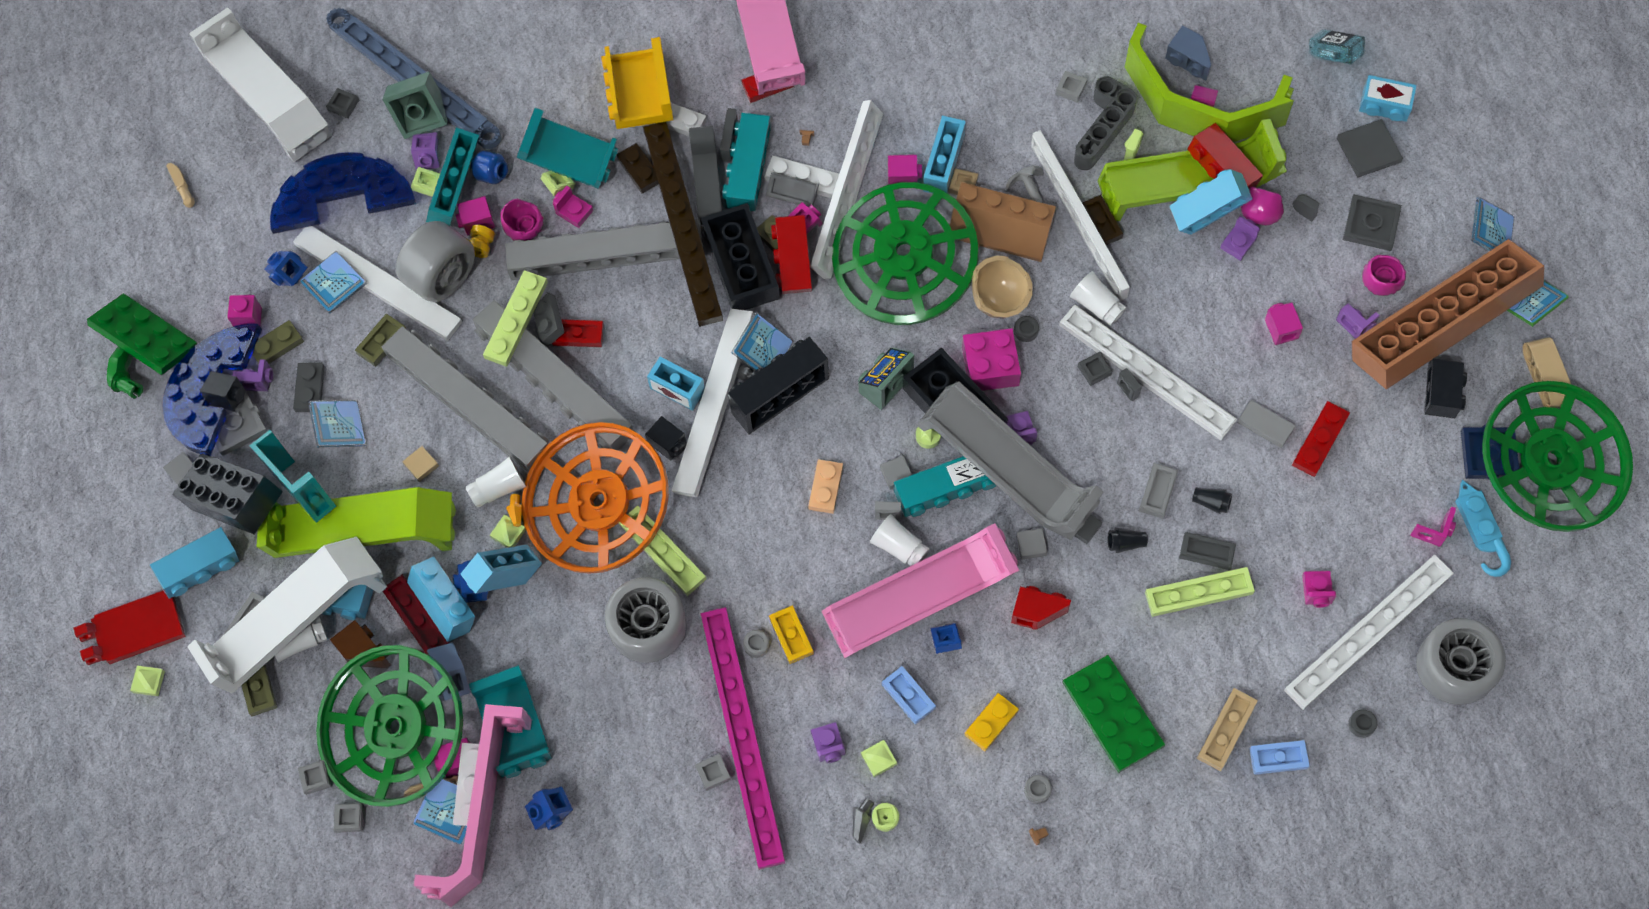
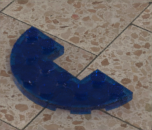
(334, 179)
(184, 406)

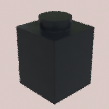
(223, 391)
(666, 438)

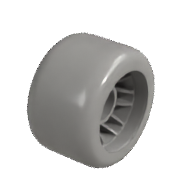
(435, 261)
(642, 601)
(1474, 648)

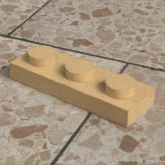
(1227, 729)

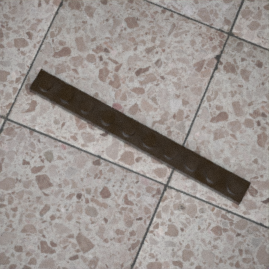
(683, 224)

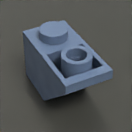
(1189, 53)
(450, 660)

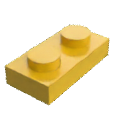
(791, 634)
(991, 722)

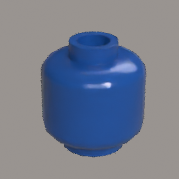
(489, 167)

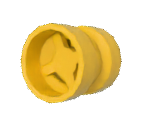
(481, 238)

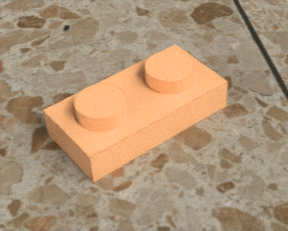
(825, 486)

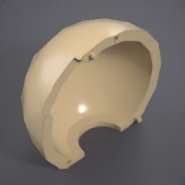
(1001, 287)

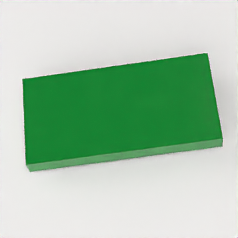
(141, 333)
(1113, 713)

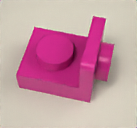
(571, 207)
(811, 215)
(1318, 588)

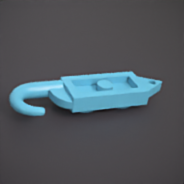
(1482, 527)

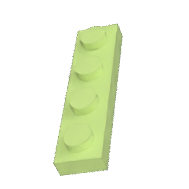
(515, 318)
(669, 557)
(1199, 591)

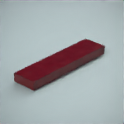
(413, 614)

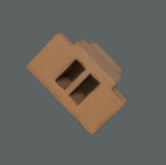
(806, 136)
(1038, 834)

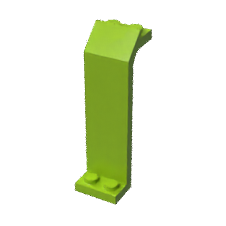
(1174, 174)
(370, 517)

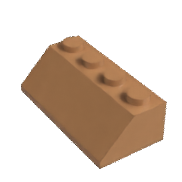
(1005, 221)

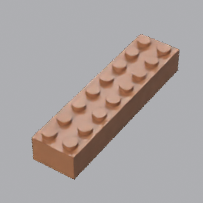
(1447, 313)

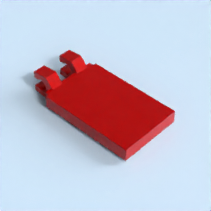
(131, 629)

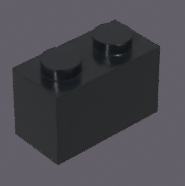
(1445, 388)

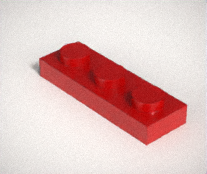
(1321, 439)

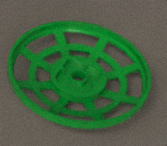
(906, 266)
(1567, 451)
(378, 725)

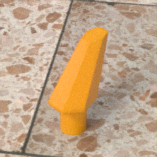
(515, 510)

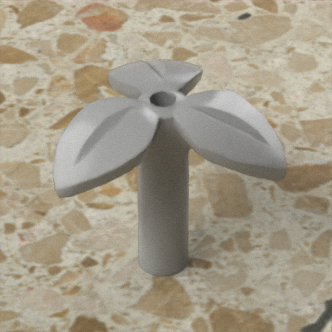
(1025, 176)

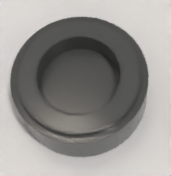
(1026, 329)
(1362, 723)

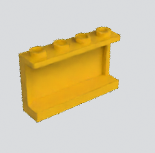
(637, 86)

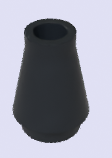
(1213, 499)
(1124, 540)

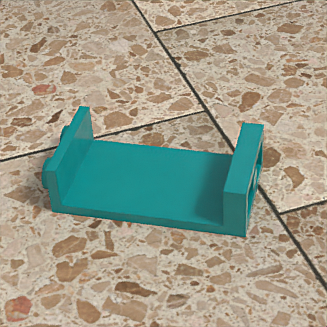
(566, 151)
(304, 490)
(517, 749)

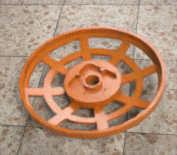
(584, 492)

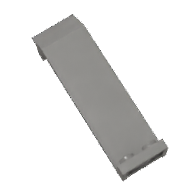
(1010, 461)

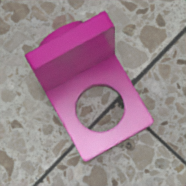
(1437, 537)

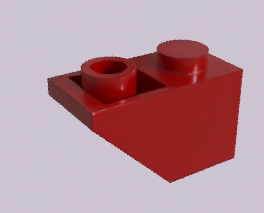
(1036, 608)

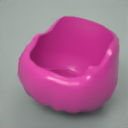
(1264, 207)
(521, 220)
(1384, 275)

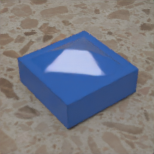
(946, 638)

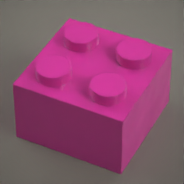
(991, 359)

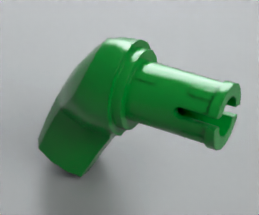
(118, 374)

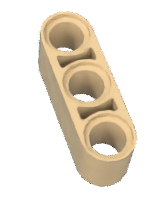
(1545, 365)

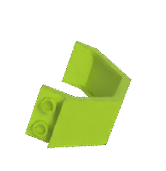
(1192, 116)

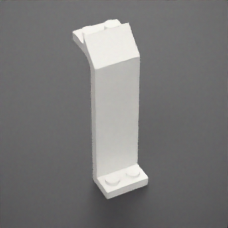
(261, 84)
(286, 612)

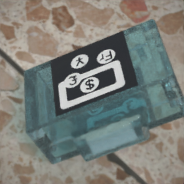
(1337, 46)

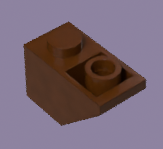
(355, 640)

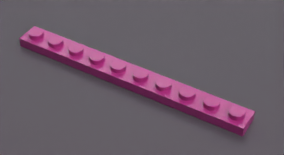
(742, 739)

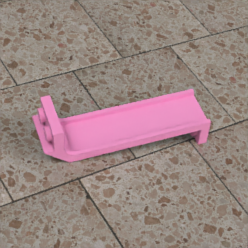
(771, 44)
(920, 590)
(470, 873)

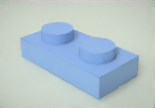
(908, 695)
(1279, 757)

